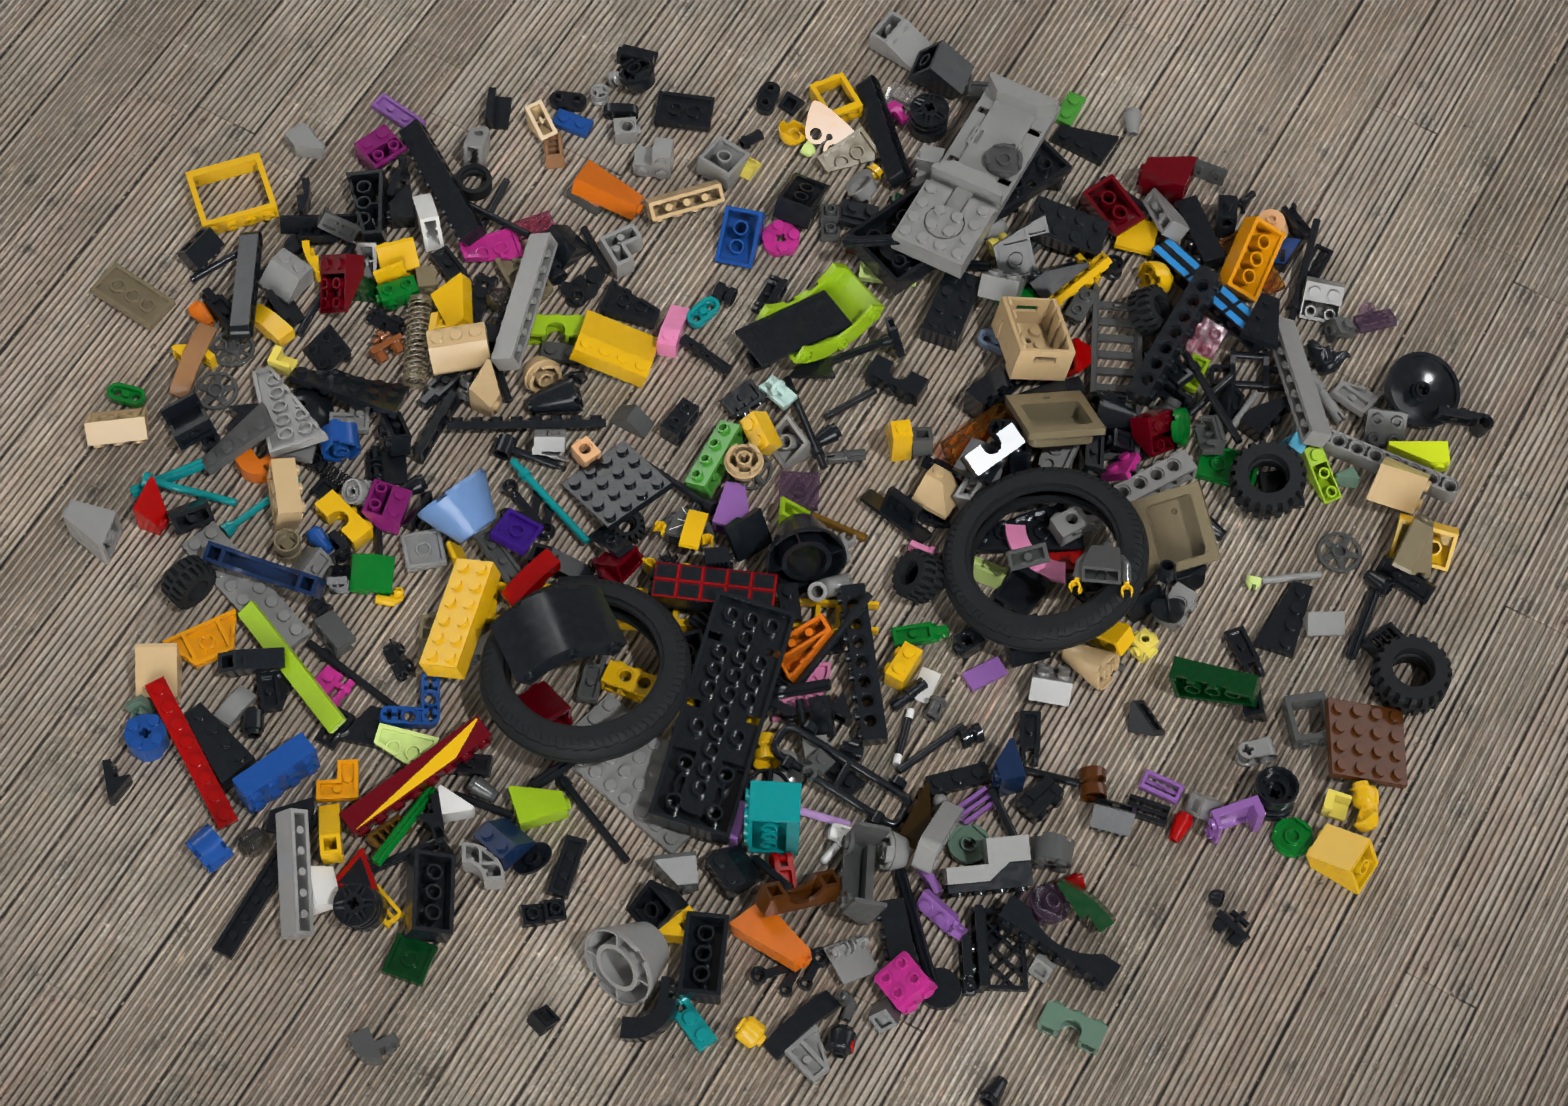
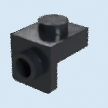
(342, 546)

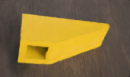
(330, 834)

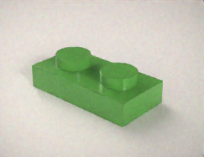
(1070, 109)

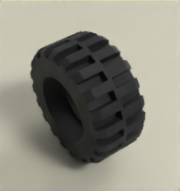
(1274, 456)
(1417, 652)

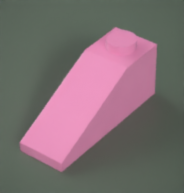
(672, 331)

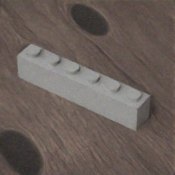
(294, 874)

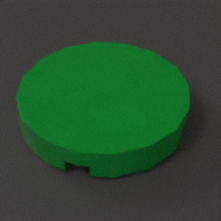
(1180, 427)
(1292, 837)

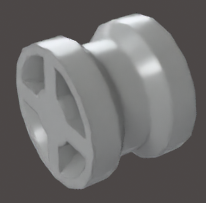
(597, 90)

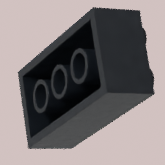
(1069, 228)
(951, 311)
(430, 896)

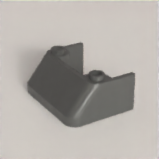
(858, 872)

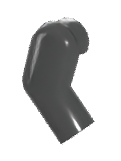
(848, 1003)

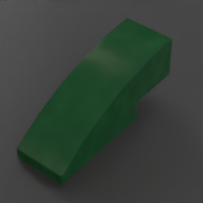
(1086, 904)

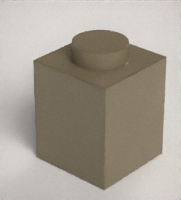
(426, 279)

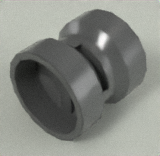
(463, 391)

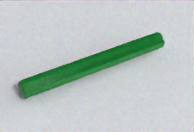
(402, 827)

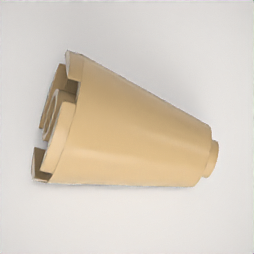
(1092, 664)

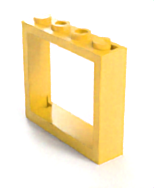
(228, 170)

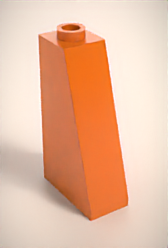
(607, 191)
(772, 938)

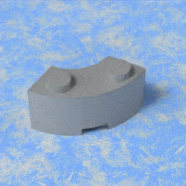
(483, 864)

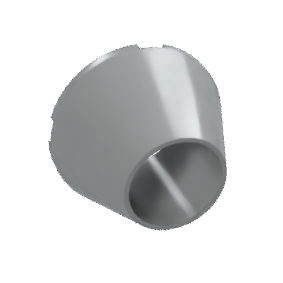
(627, 959)

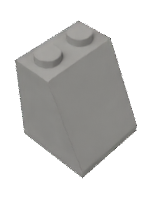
(93, 528)

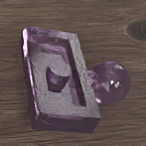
(1373, 320)

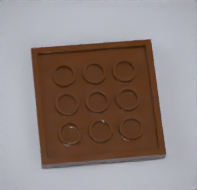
(1365, 743)

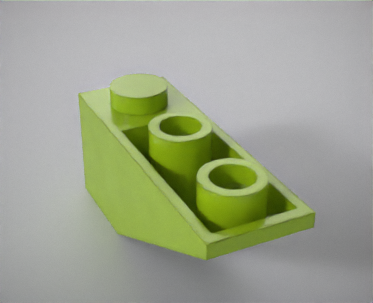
(1320, 474)

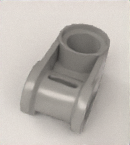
(1256, 752)

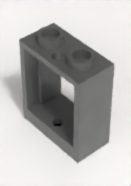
(1299, 702)

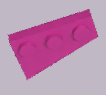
(498, 244)

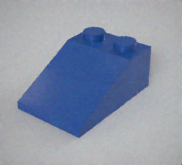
(740, 236)

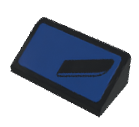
(1287, 252)

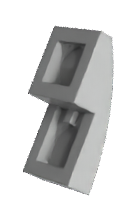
(233, 707)

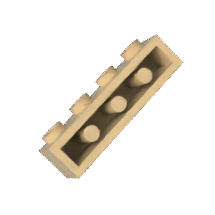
(684, 200)

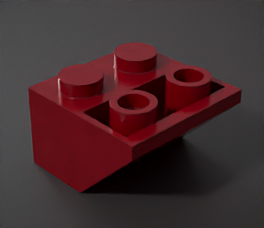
(1153, 431)

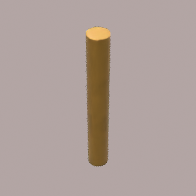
(840, 527)

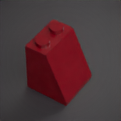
(1168, 175)
(547, 703)

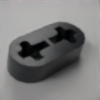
(620, 110)

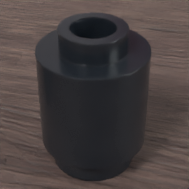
(253, 722)

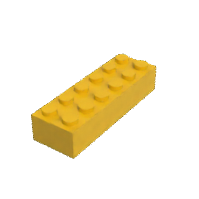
(460, 618)

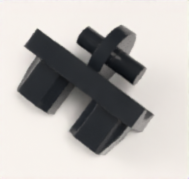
(1238, 934)

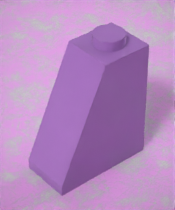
(732, 504)

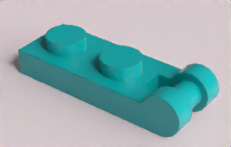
(694, 1025)

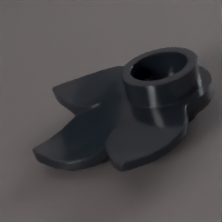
(578, 289)

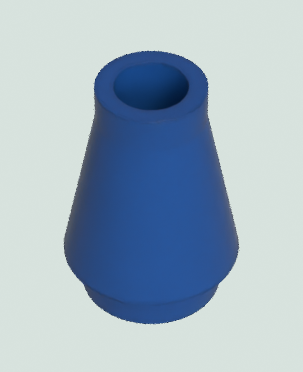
(318, 538)

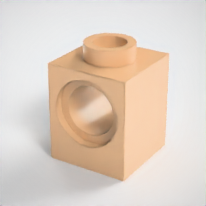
(582, 445)

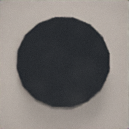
(947, 992)

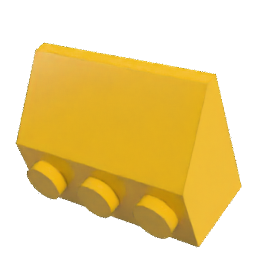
(1444, 541)

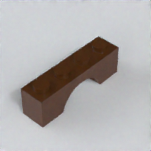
(818, 890)

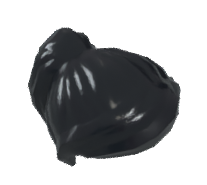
(1325, 358)

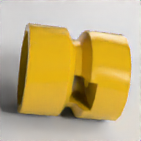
(763, 755)

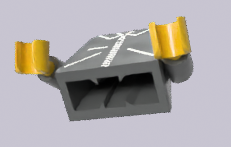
(674, 524)
(1102, 565)

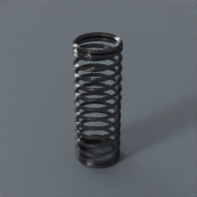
(324, 468)

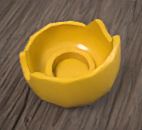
(792, 132)

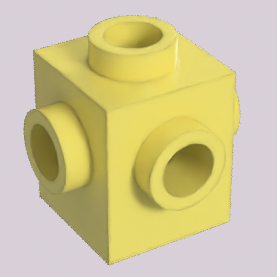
(1144, 645)

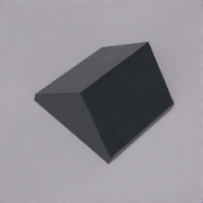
(570, 245)

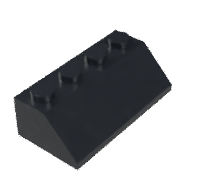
(703, 956)

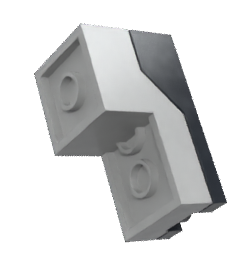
(1003, 867)

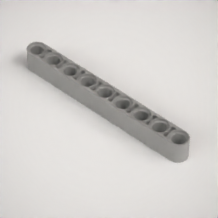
(1367, 452)

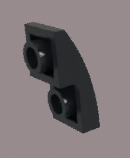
(543, 914)

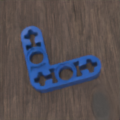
(420, 713)

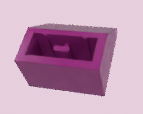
(378, 147)
(387, 506)

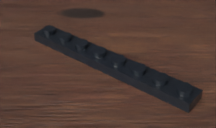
(517, 422)

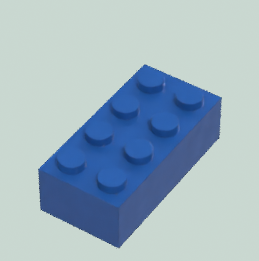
(276, 773)

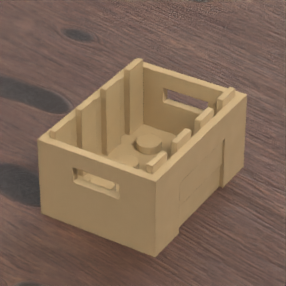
(1048, 344)

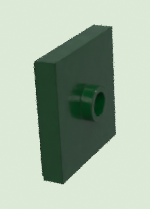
(409, 960)

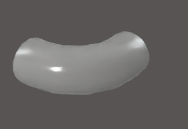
(828, 586)

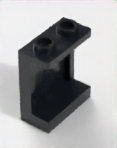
(188, 420)
(1021, 591)

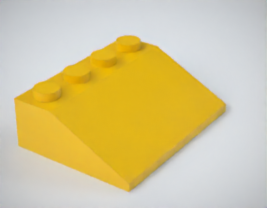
(614, 349)

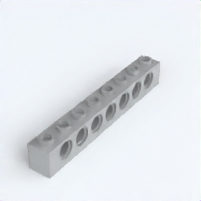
(1184, 471)

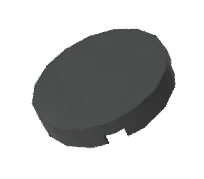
(1003, 160)

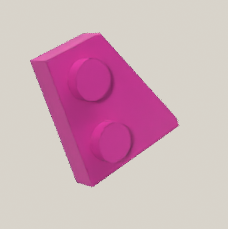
(1121, 468)

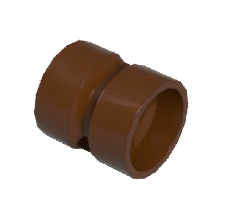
(1093, 783)

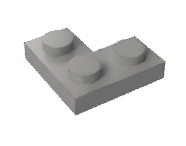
(357, 415)

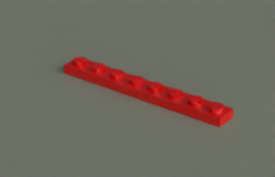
(191, 753)

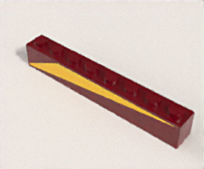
(416, 777)

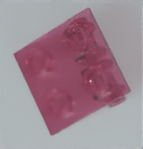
(1206, 339)

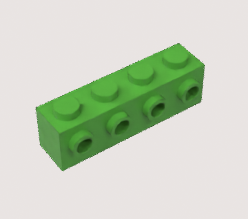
(710, 466)

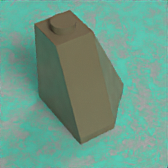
(1416, 547)

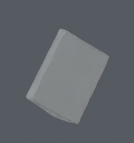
(795, 444)

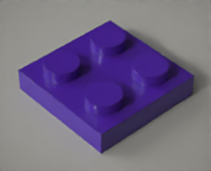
(516, 532)

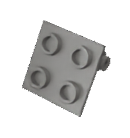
(851, 959)

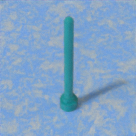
(189, 490)
(231, 526)

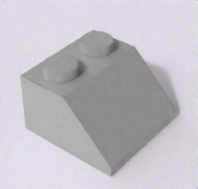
(722, 162)
(287, 276)

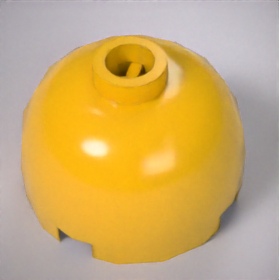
(1155, 273)

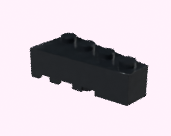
(990, 391)

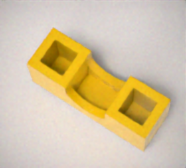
(334, 508)

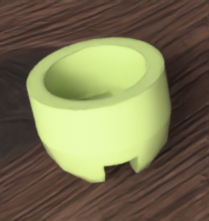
(808, 149)
(1253, 580)

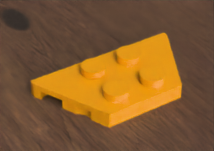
(204, 641)

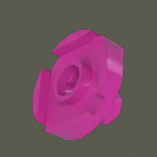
(780, 229)

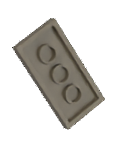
(133, 296)

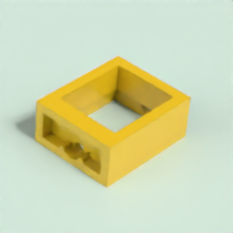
(847, 112)

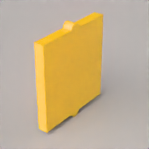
(390, 273)

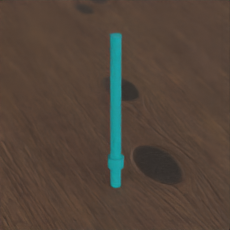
(526, 475)

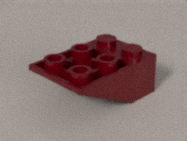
(339, 281)

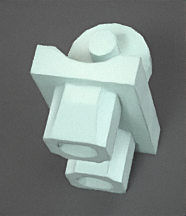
(778, 392)

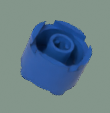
(342, 441)
(146, 737)
(209, 848)

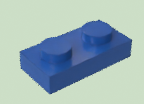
(572, 123)

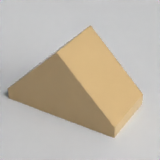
(539, 120)

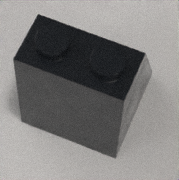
(941, 70)

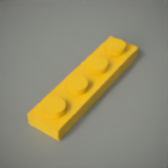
(1097, 265)

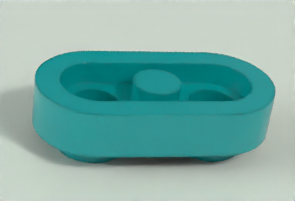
(701, 312)

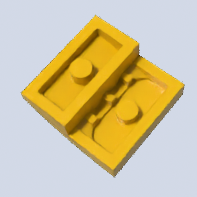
(1139, 238)

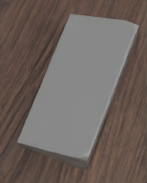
(1324, 623)

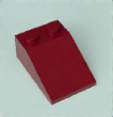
(1113, 204)

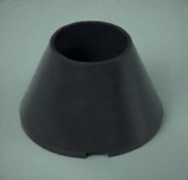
(805, 552)

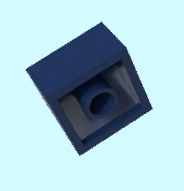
(1008, 771)
(504, 841)

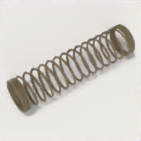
(412, 373)

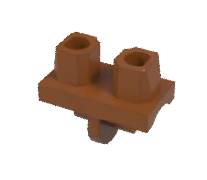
(379, 350)

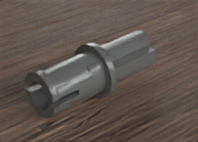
(846, 456)

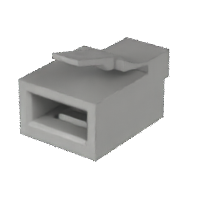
(549, 441)

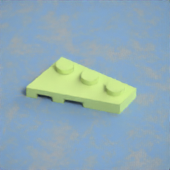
(403, 743)

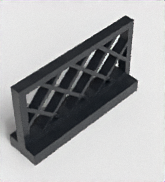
(981, 954)

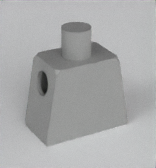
(476, 140)

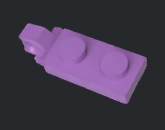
(941, 914)

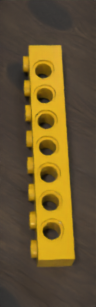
(631, 689)

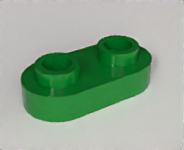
(127, 396)

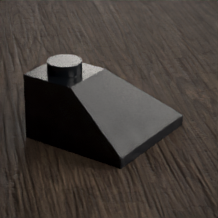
(656, 904)

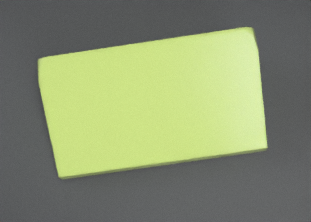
(989, 573)

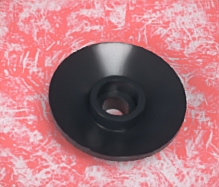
(533, 859)

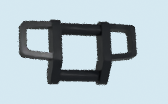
(1231, 368)

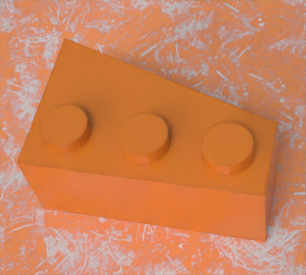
(804, 645)

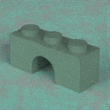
(1058, 1016)

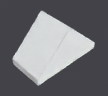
(453, 806)

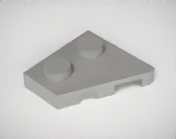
(1355, 397)

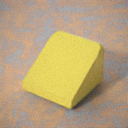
(750, 168)

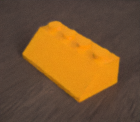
(1251, 258)

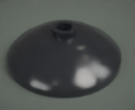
(316, 404)

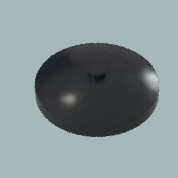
(1419, 385)

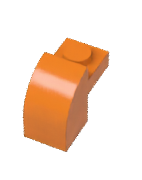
(252, 468)

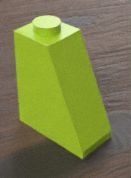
(538, 806)

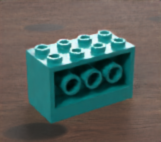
(772, 817)

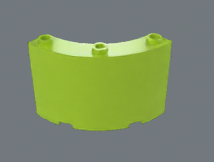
(850, 296)

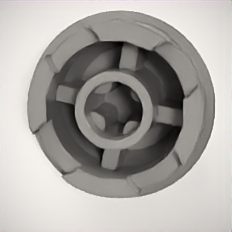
(892, 852)

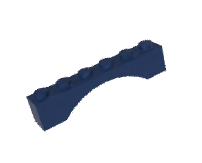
(264, 570)

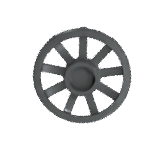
(233, 348)

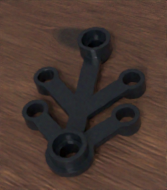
(530, 512)
(781, 969)

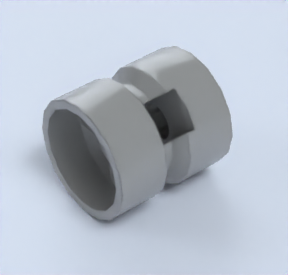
(356, 491)

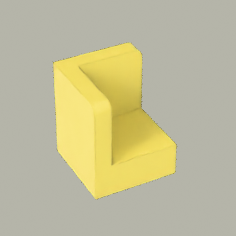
(280, 363)
(1336, 805)

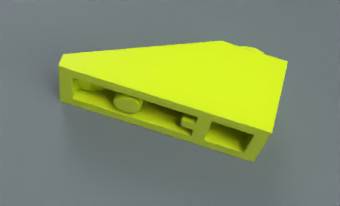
(1426, 453)

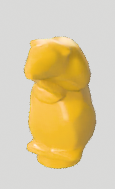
(1366, 800)

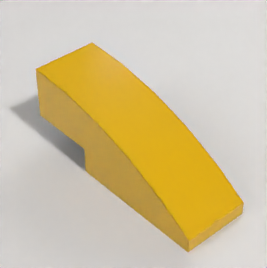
(273, 326)

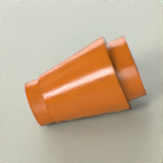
(200, 313)

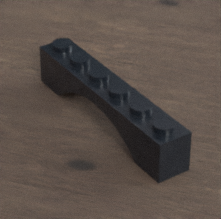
(1094, 968)

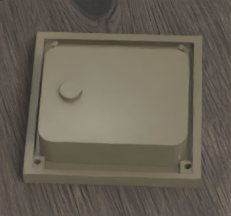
(1055, 418)
(1178, 528)

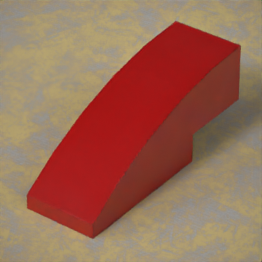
(531, 577)

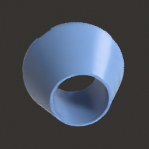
(462, 508)

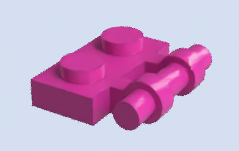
(331, 680)

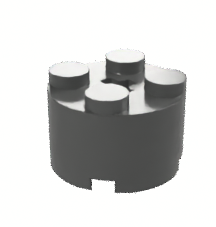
(1052, 851)

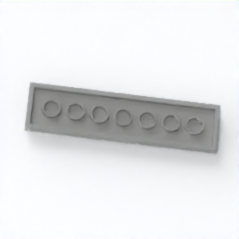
(241, 589)

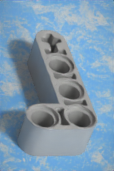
(936, 836)

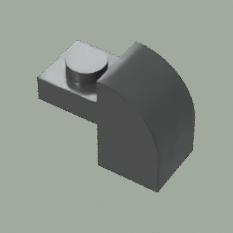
(922, 441)
(371, 1051)

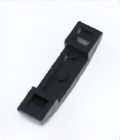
(800, 1022)

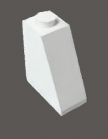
(428, 222)

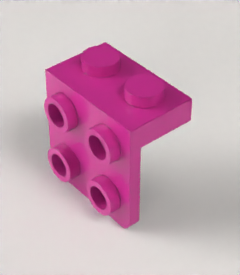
(905, 983)

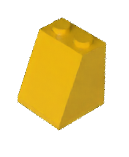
(1343, 857)

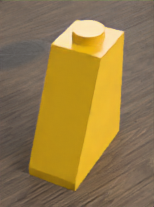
(455, 301)
(899, 439)

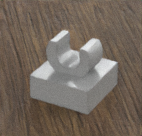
(1042, 968)

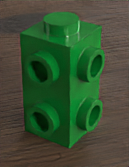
(396, 293)

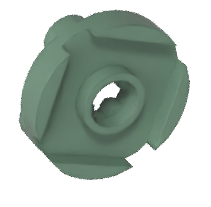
(957, 846)

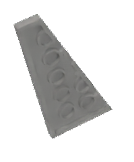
(292, 421)

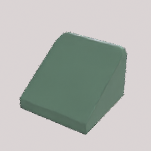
(1347, 478)

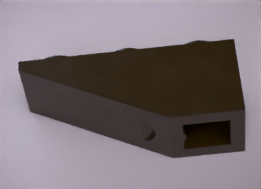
(918, 817)

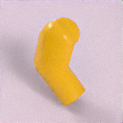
(391, 600)

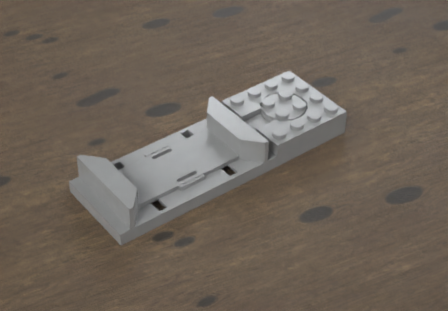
(962, 196)

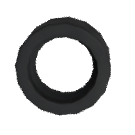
(475, 170)

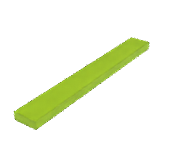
(294, 669)

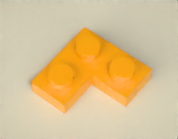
(344, 787)

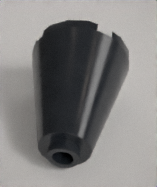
(557, 397)
(1111, 412)

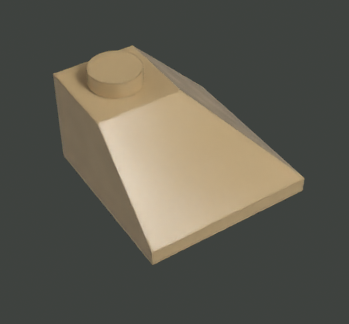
(485, 391)
(937, 492)

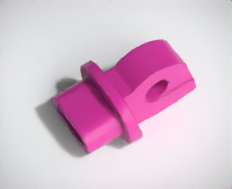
(897, 111)

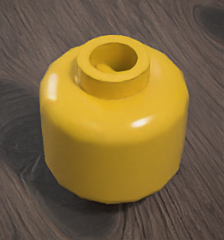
(750, 1032)

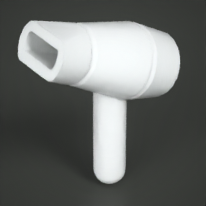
(835, 833)

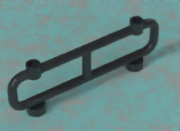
(895, 785)

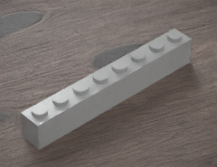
(524, 302)
(1300, 386)

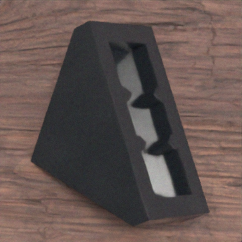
(1143, 720)

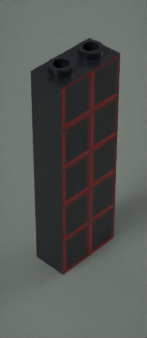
(696, 586)

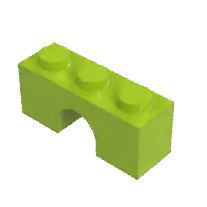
(547, 324)

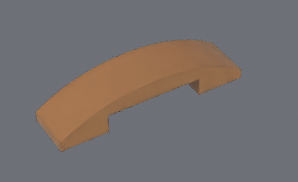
(192, 359)

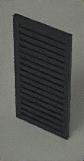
(792, 328)

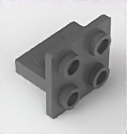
(1384, 426)

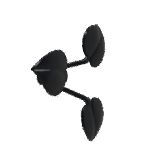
(1173, 609)

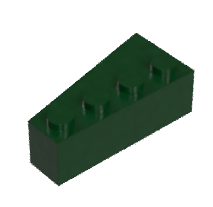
(1213, 683)

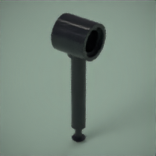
(506, 447)

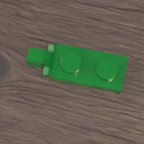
(919, 634)

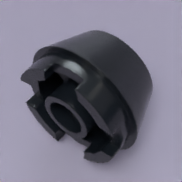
(638, 74)

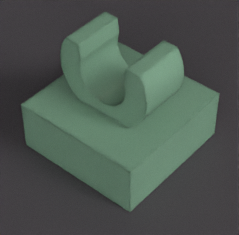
(139, 705)

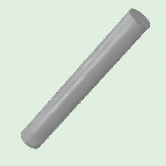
(1245, 408)
(1291, 577)

